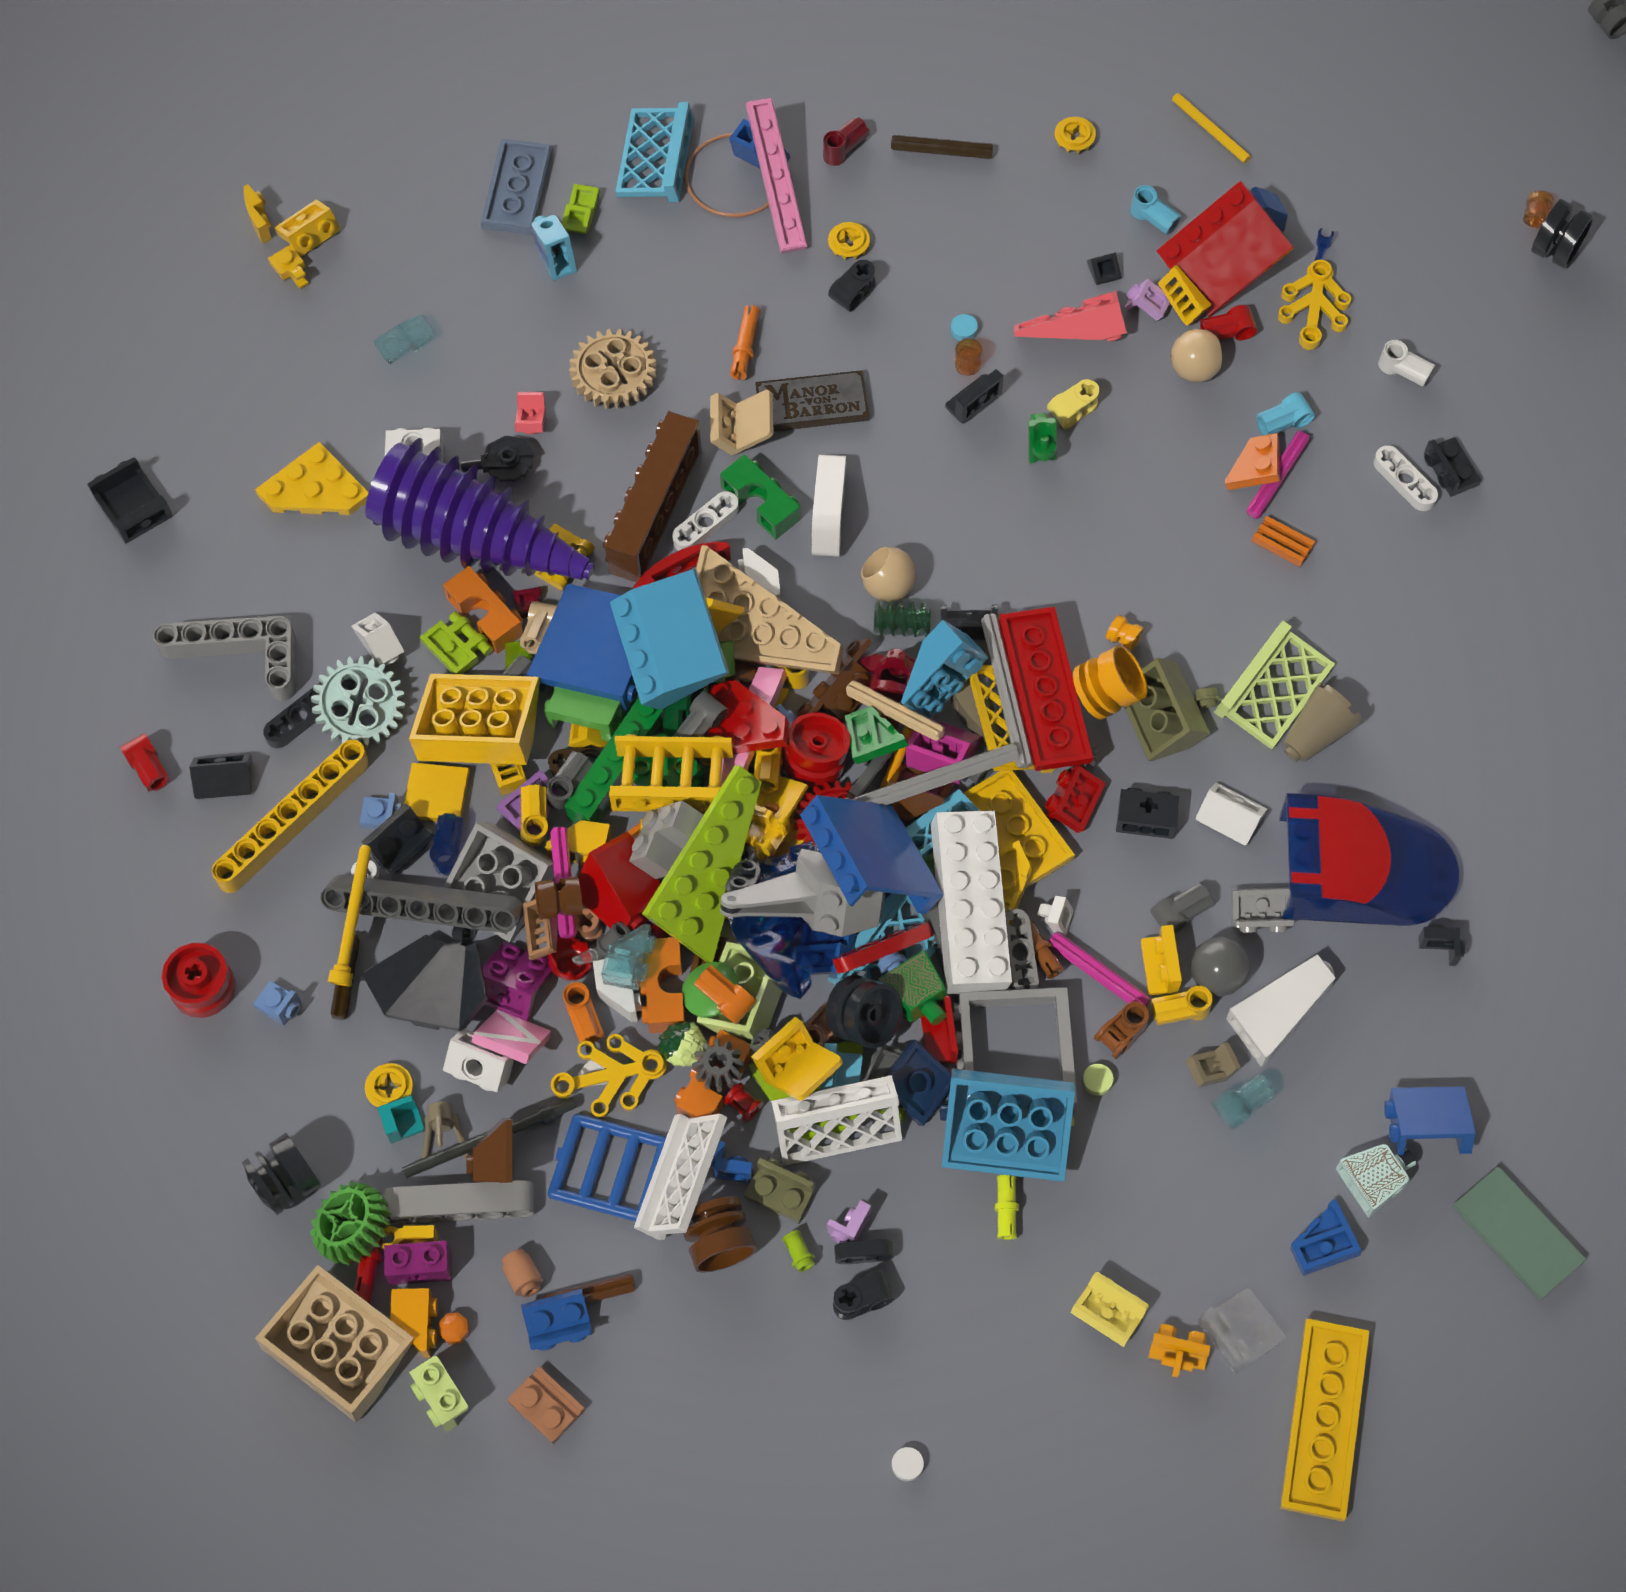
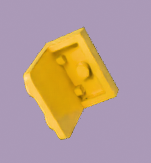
(795, 1062)

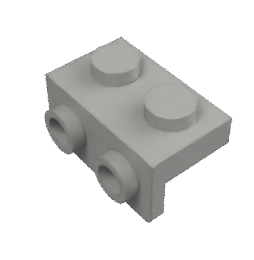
(1259, 909)

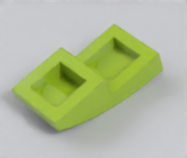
(581, 208)

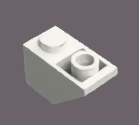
(760, 571)
(618, 998)

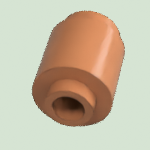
(521, 1273)

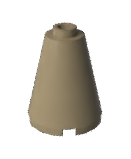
(1320, 723)

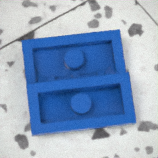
(819, 949)

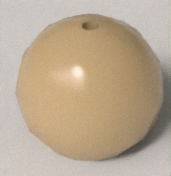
(1196, 355)
(889, 574)

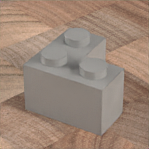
(663, 837)

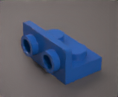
(556, 1320)

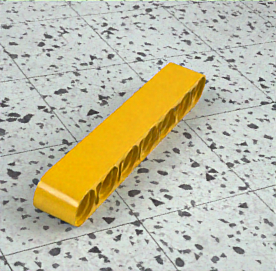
(287, 829)

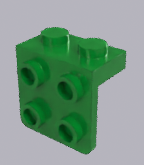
(671, 771)

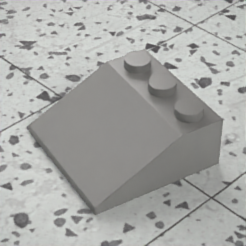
(499, 865)

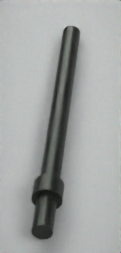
(544, 1114)

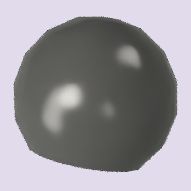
(1220, 966)

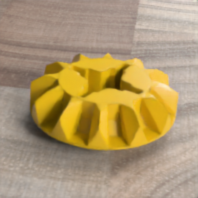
(1067, 128)
(855, 233)
(379, 1077)

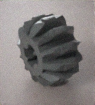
(723, 1056)

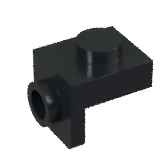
(1438, 937)

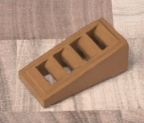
(533, 931)

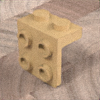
(740, 424)

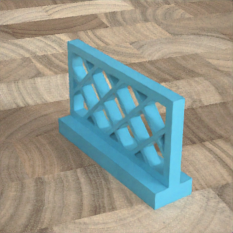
(676, 157)
(892, 906)

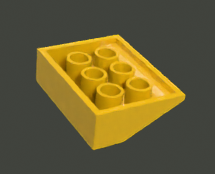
(476, 719)

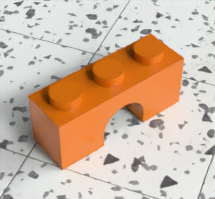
(471, 592)
(662, 1007)
(698, 1101)

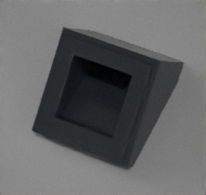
(1104, 268)

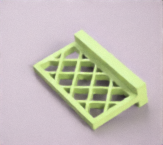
(1255, 671)

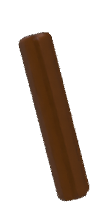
(603, 1289)

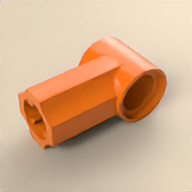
(730, 999)
(582, 1015)

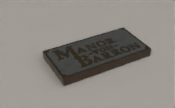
(817, 400)

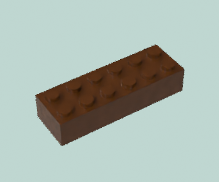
(653, 496)

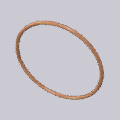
(696, 199)

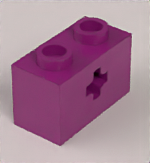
(418, 1262)

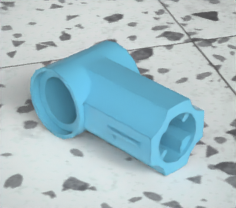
(1153, 209)
(1291, 412)

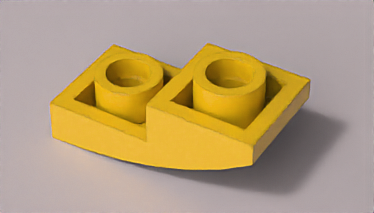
(255, 206)

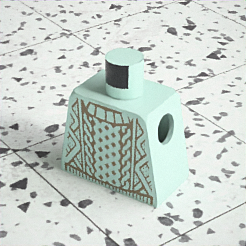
(1375, 1176)

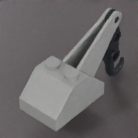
(804, 893)

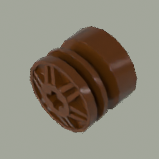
(718, 1235)

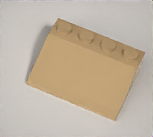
(335, 1343)

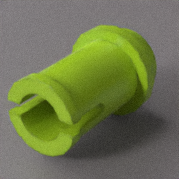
(798, 1251)

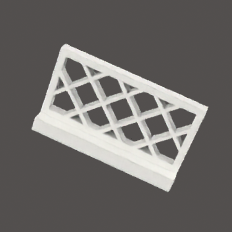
(834, 1106)
(671, 1177)

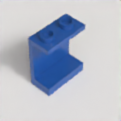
(1430, 1115)

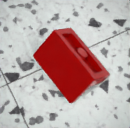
(941, 1038)

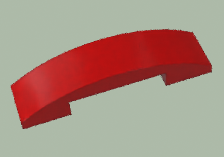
(680, 562)

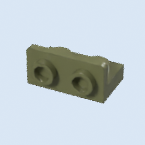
(780, 1189)

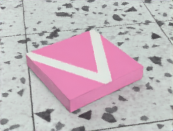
(511, 1036)

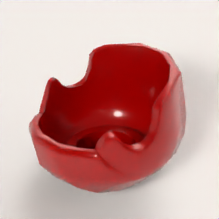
(562, 962)

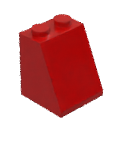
(614, 886)

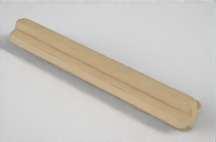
(895, 710)

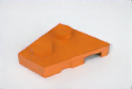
(1257, 463)

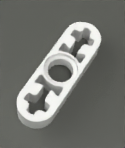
(1402, 466)
(709, 510)

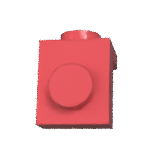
(530, 412)

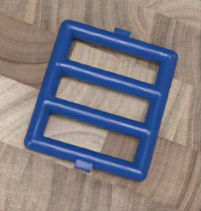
(605, 1129)

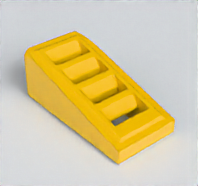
(1195, 296)
(509, 784)

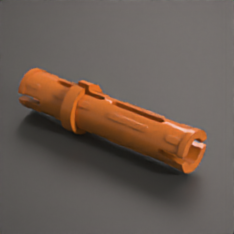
(743, 350)

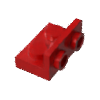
(1074, 798)

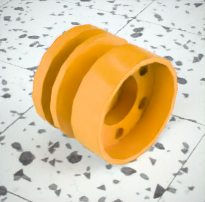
(1110, 682)

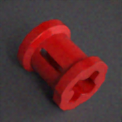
(743, 1102)

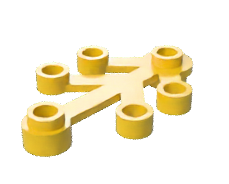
(1315, 301)
(613, 1074)

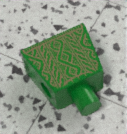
(919, 988)

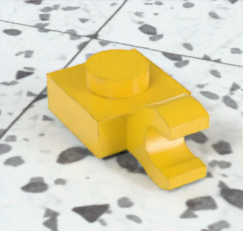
(289, 264)
(412, 1234)

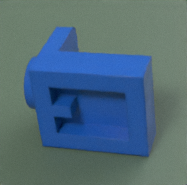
(731, 1169)

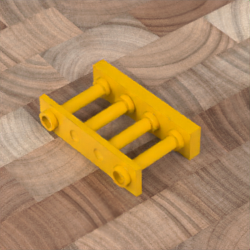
(648, 798)

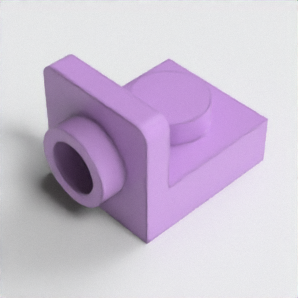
(1148, 298)
(855, 1220)

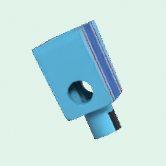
(551, 234)

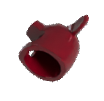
(889, 672)

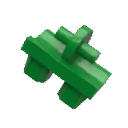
(1041, 438)

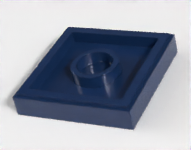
(919, 1082)

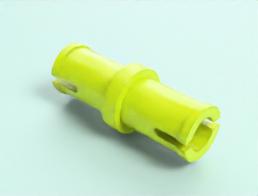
(1006, 1207)

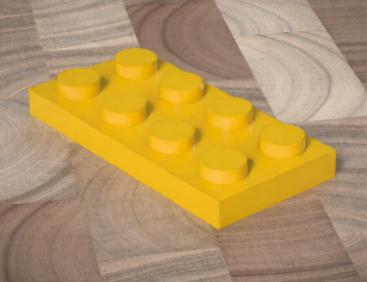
(1022, 820)

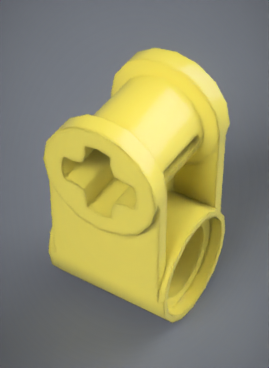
(1074, 403)

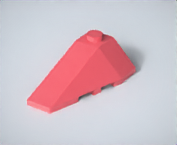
(1095, 320)

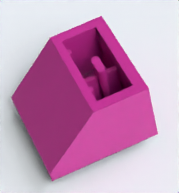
(953, 747)

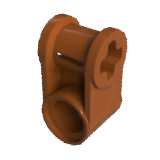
(1120, 1033)

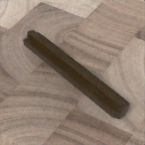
(942, 146)

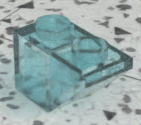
(626, 959)

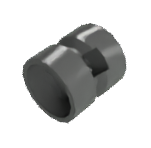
(1610, 16)

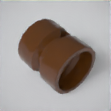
(558, 898)

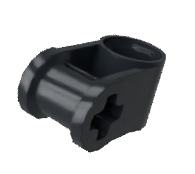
(853, 285)
(867, 1293)

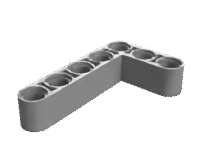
(237, 643)

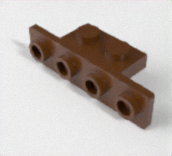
(832, 693)

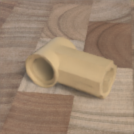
(538, 622)

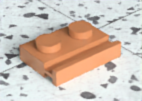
(546, 1405)

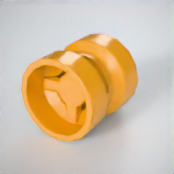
(1124, 633)

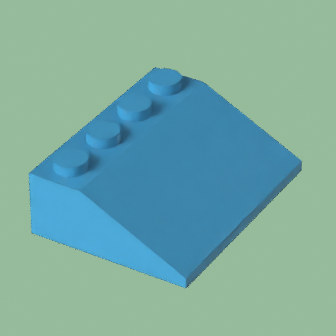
(669, 639)
(1008, 1125)

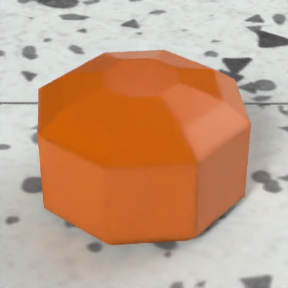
(454, 1328)

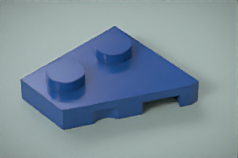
(1325, 1241)

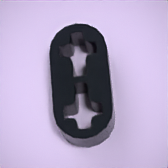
(863, 1251)

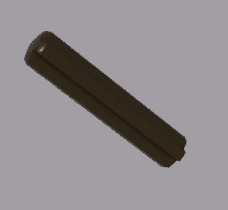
(342, 994)

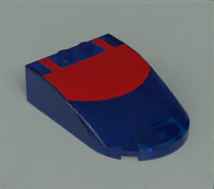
(1363, 864)

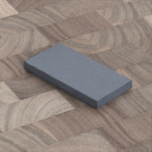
(516, 186)

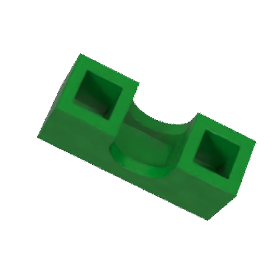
(748, 480)

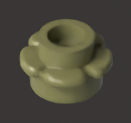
(1207, 697)

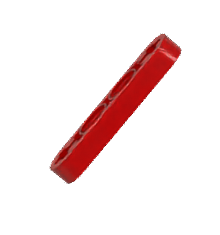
(882, 947)

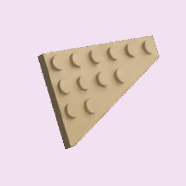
(768, 628)

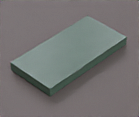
(1519, 1233)

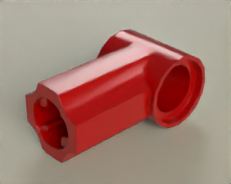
(1235, 323)
(144, 759)

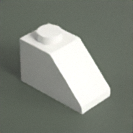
(378, 639)

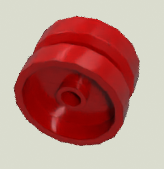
(816, 749)
(198, 980)

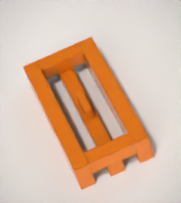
(1285, 537)

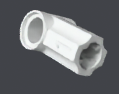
(1405, 364)

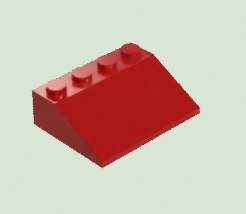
(1227, 246)

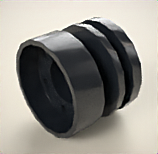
(280, 1174)

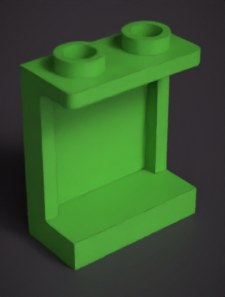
(584, 711)

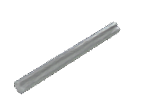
(1006, 689)
(942, 776)

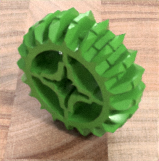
(350, 1223)

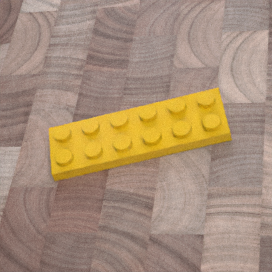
(1324, 1420)

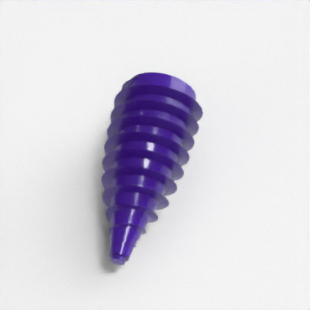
(459, 515)

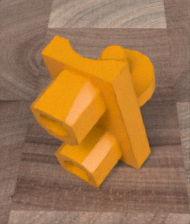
(1179, 1352)

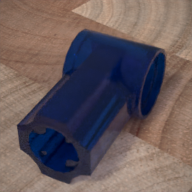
(446, 842)

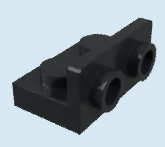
(975, 396)
(1451, 466)
(398, 839)

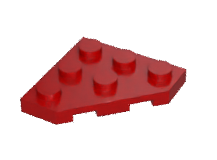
(749, 719)

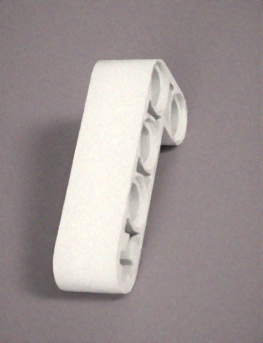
(828, 505)

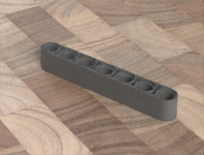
(435, 903)

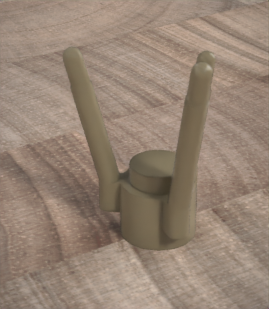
(439, 1120)

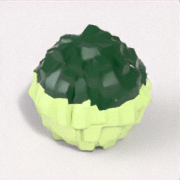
(680, 1043)

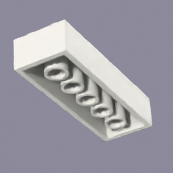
(971, 902)

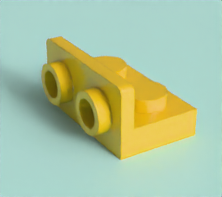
(308, 227)
(1161, 962)

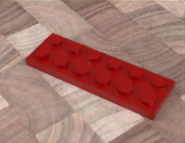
(1045, 689)

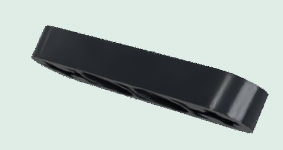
(302, 704)

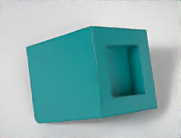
(401, 1119)

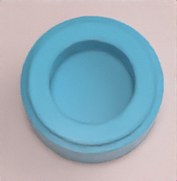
(963, 327)

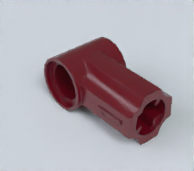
(840, 142)

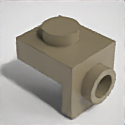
(1213, 1066)

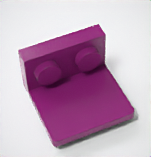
(514, 980)

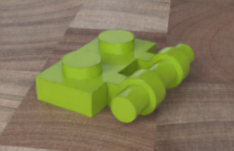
(450, 649)

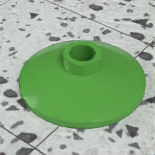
(695, 1000)

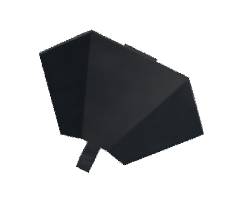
(431, 982)

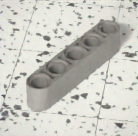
(460, 1202)

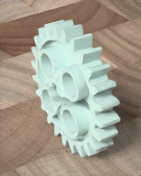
(333, 694)

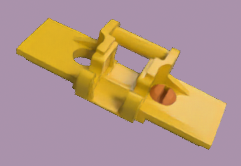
(772, 816)

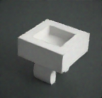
(1057, 915)

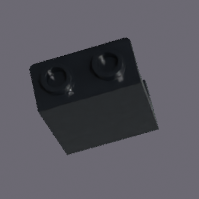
(129, 500)

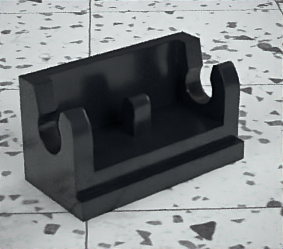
(967, 620)

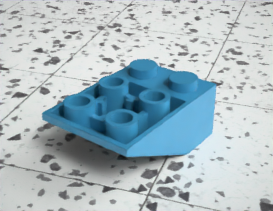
(941, 669)

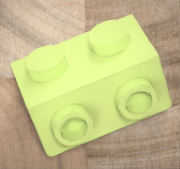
(440, 1392)

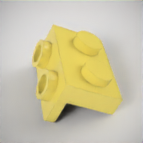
(1110, 1309)

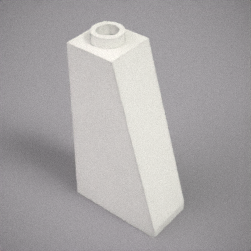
(1277, 1010)

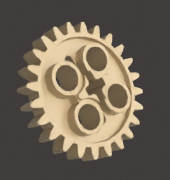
(593, 380)

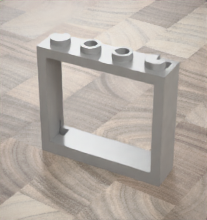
(1054, 996)

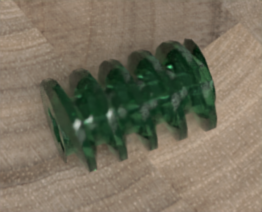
(902, 619)

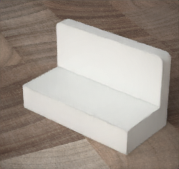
(1230, 813)

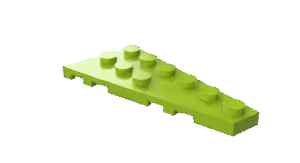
(692, 889)

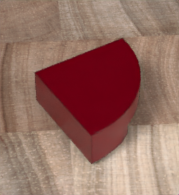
(524, 598)

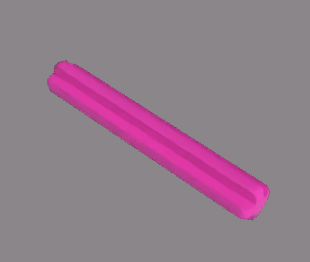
(1287, 461)
(562, 869)
(1097, 970)

